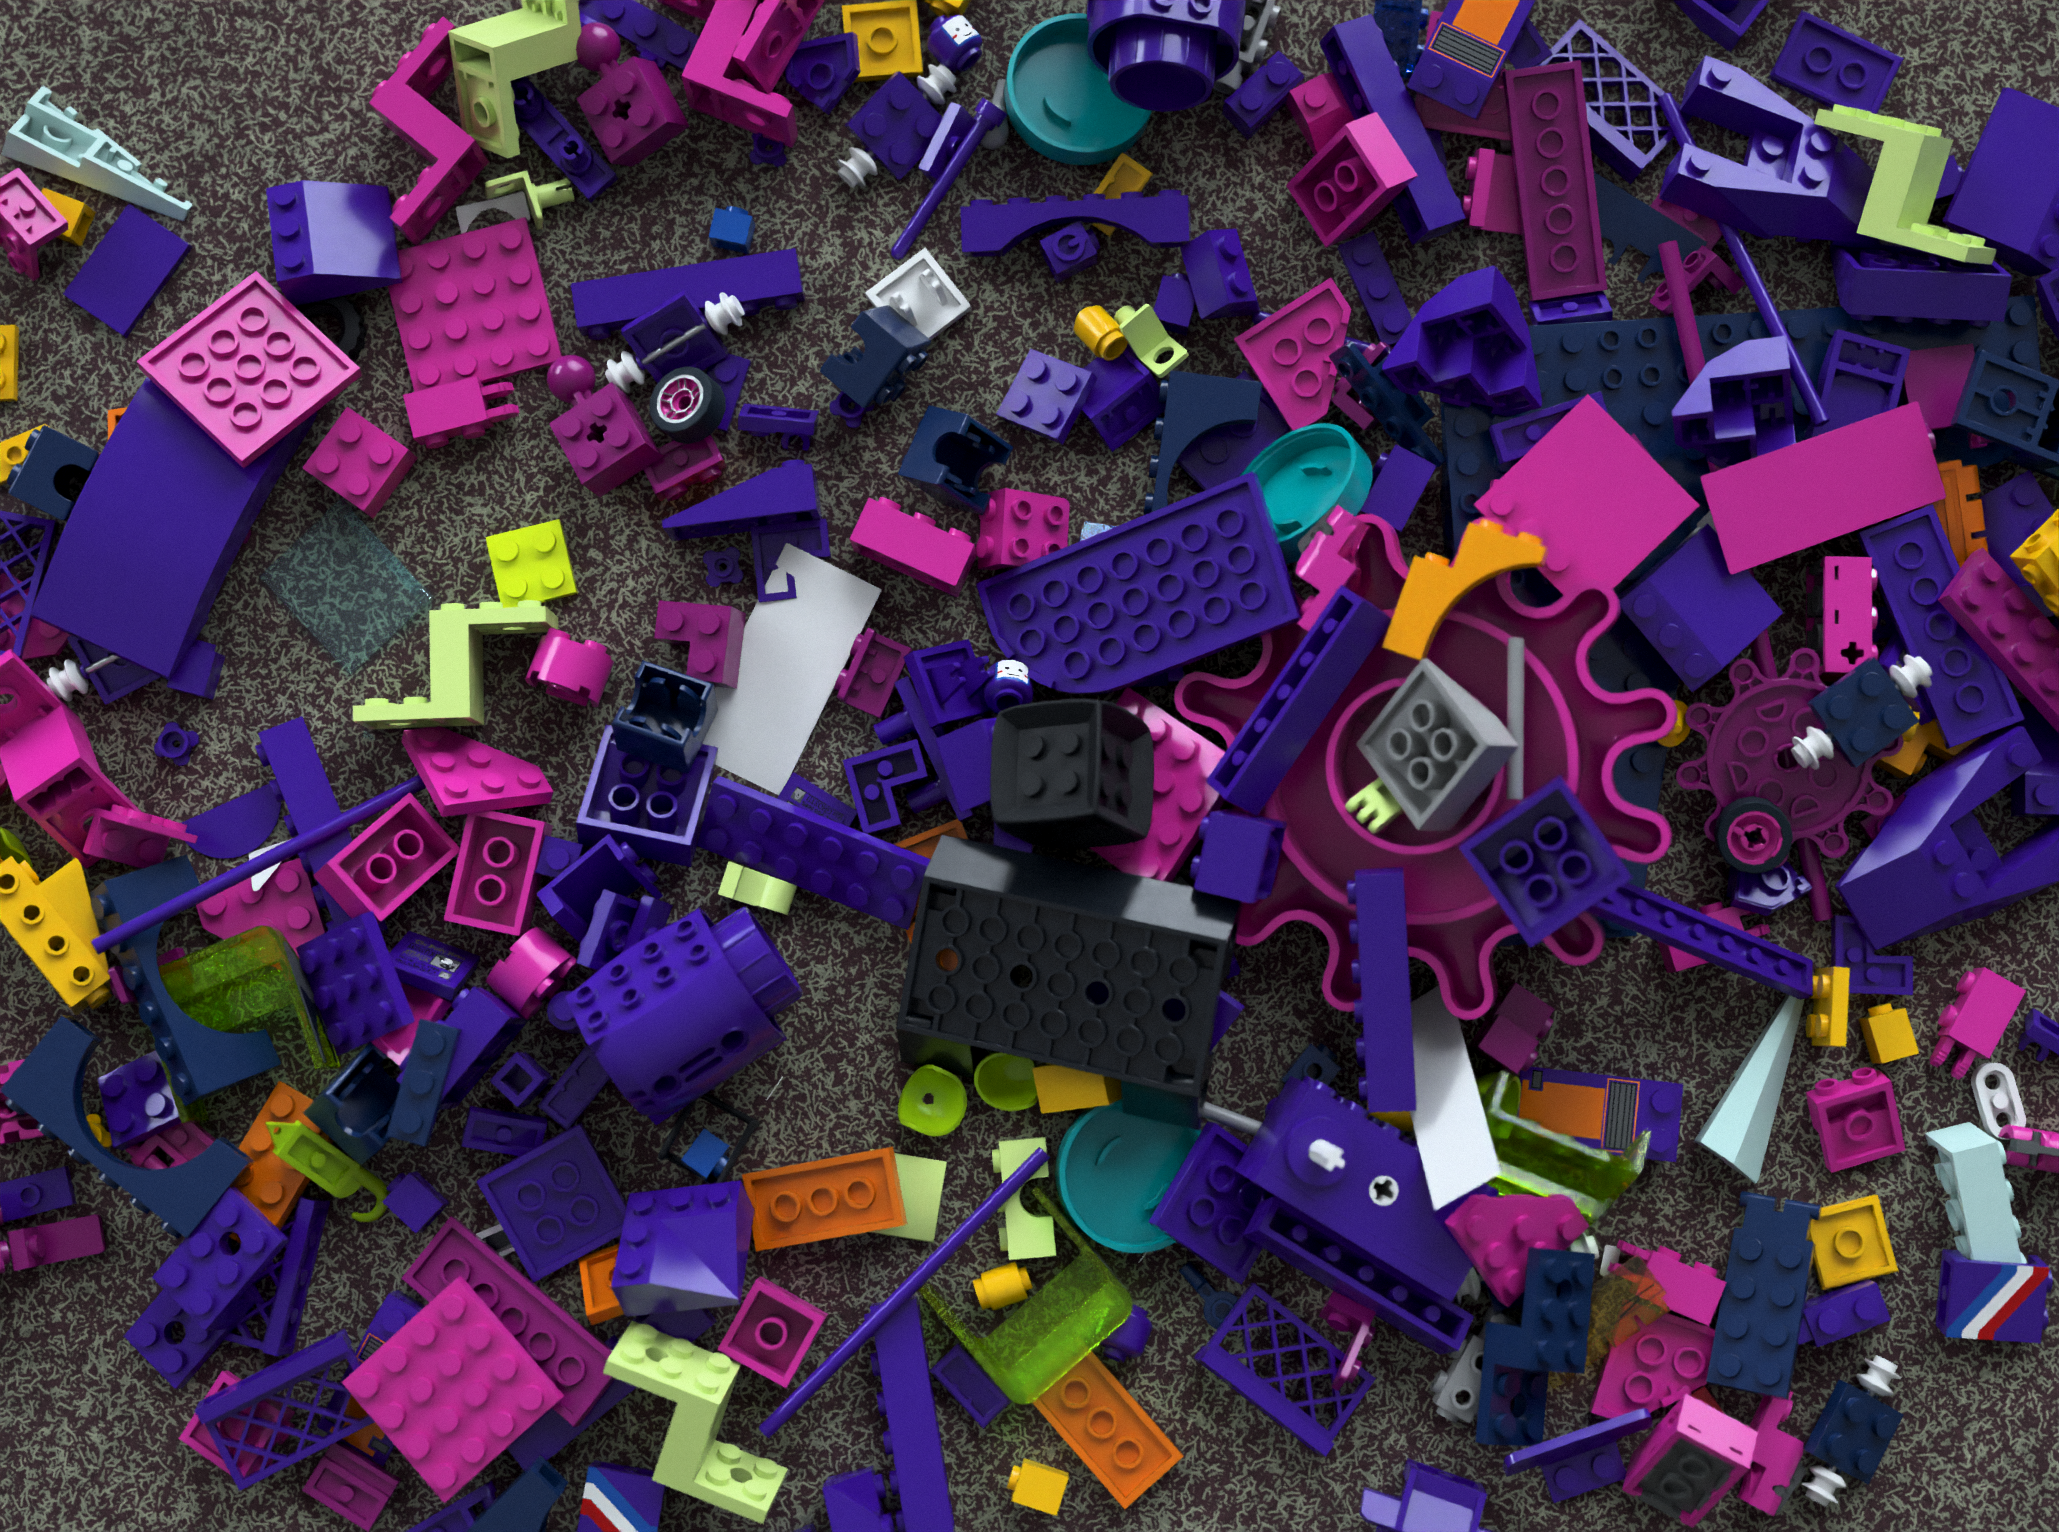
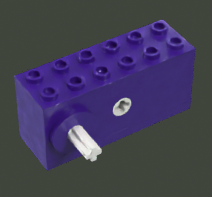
(1358, 1182)

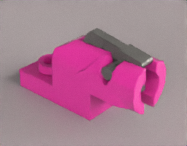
(1325, 558)
(2032, 1148)
(1775, 1458)

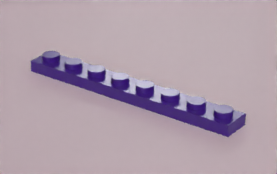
(1707, 939)

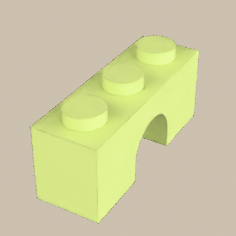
(1024, 1233)

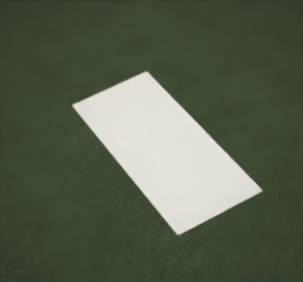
(788, 668)

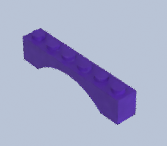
(997, 229)

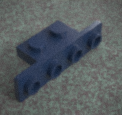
(1397, 411)

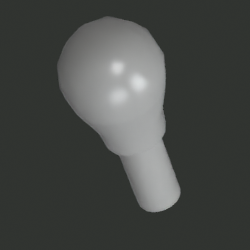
(999, 135)

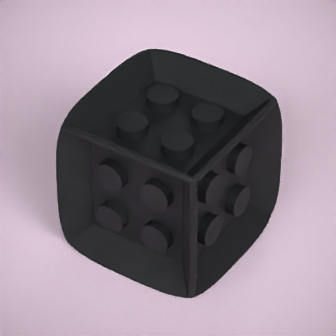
(1072, 774)

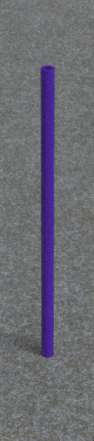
(1753, 280)
(256, 865)
(903, 1292)

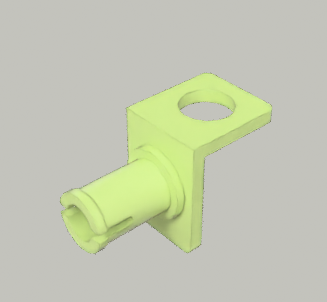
(537, 197)
(1149, 338)

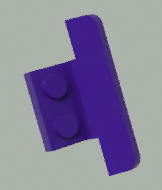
(1121, 398)
(1581, 1458)
(1429, 1502)

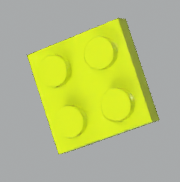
(531, 564)

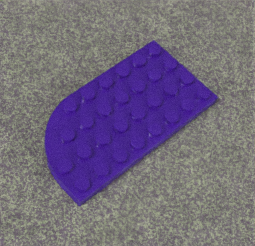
(1146, 593)

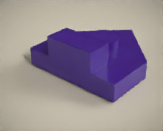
(824, 69)
(1766, 891)

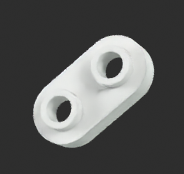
(2002, 1098)

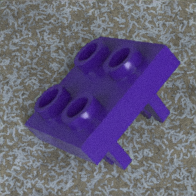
(949, 682)

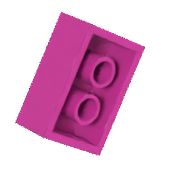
(1351, 179)
(913, 545)
(388, 861)
(496, 872)

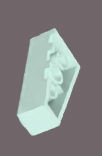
(1978, 1192)

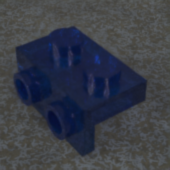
(1400, 26)

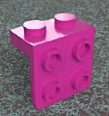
(1492, 193)
(1021, 528)

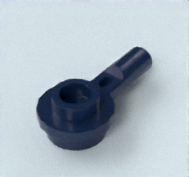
(1216, 1303)

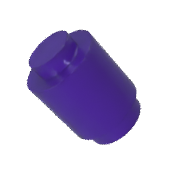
(561, 1014)

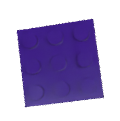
(355, 983)
(555, 1202)
(1213, 1204)

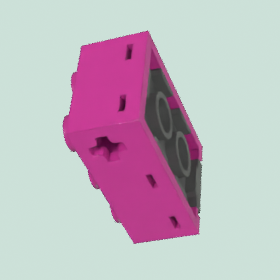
(1840, 613)
(1690, 1460)

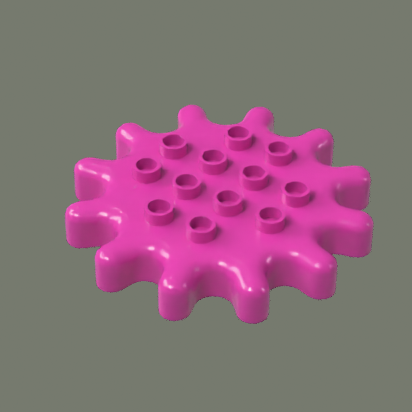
(1567, 731)

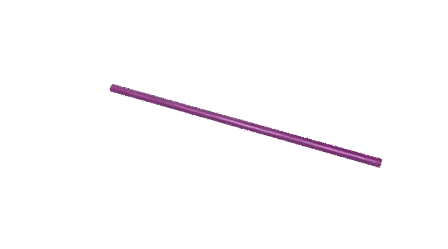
(1760, 645)

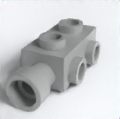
(1252, 41)
(1463, 1375)

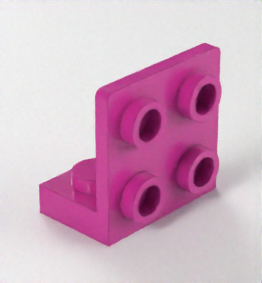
(26, 222)
(132, 836)

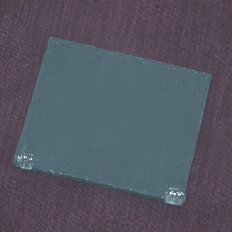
(346, 587)

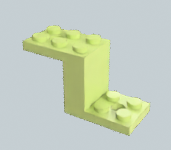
(502, 50)
(1906, 184)
(456, 666)
(691, 1454)

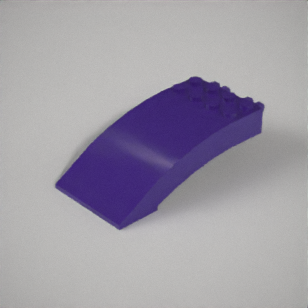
(155, 534)

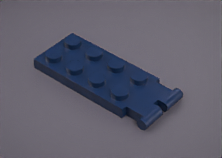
(1764, 1297)

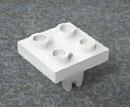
(921, 295)

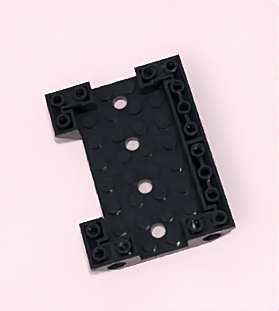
(1070, 929)

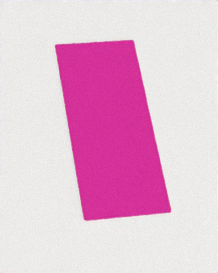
(1823, 487)

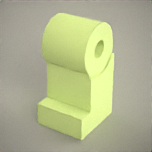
(757, 889)

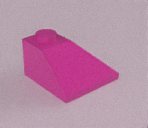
(1319, 110)

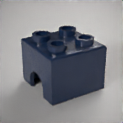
(890, 354)
(950, 456)
(48, 470)
(665, 717)
(357, 1105)

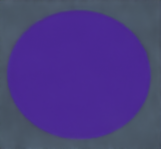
(235, 825)

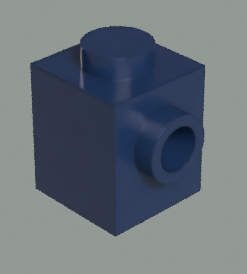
(1315, 1063)

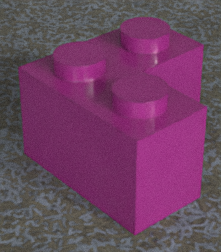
(712, 637)
(1511, 1030)

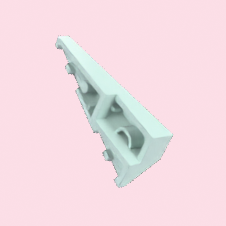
(70, 150)
(1745, 1115)

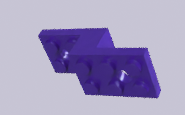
(205, 1287)

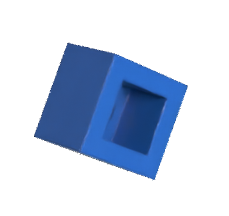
(732, 229)
(706, 1156)

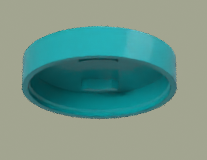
(1063, 99)
(1307, 477)
(1116, 1173)

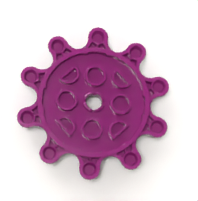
(1745, 746)

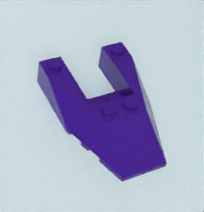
(1793, 173)
(1933, 858)

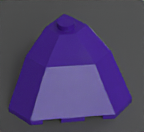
(1469, 347)
(1739, 404)

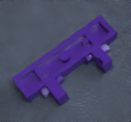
(651, 33)

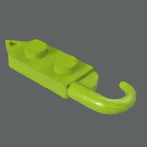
(326, 1165)

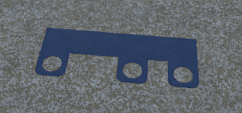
(1633, 222)

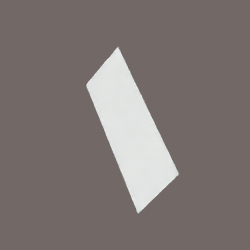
(1449, 1110)

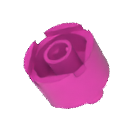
(570, 668)
(531, 972)

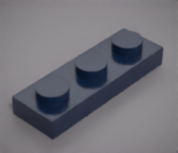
(423, 1082)

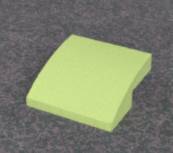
(921, 1193)

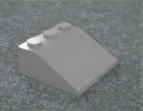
(1435, 748)

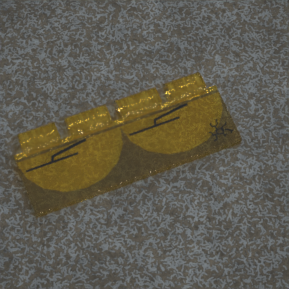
(1614, 1302)

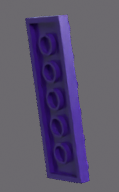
(1913, 570)
(813, 852)

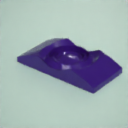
(1858, 380)

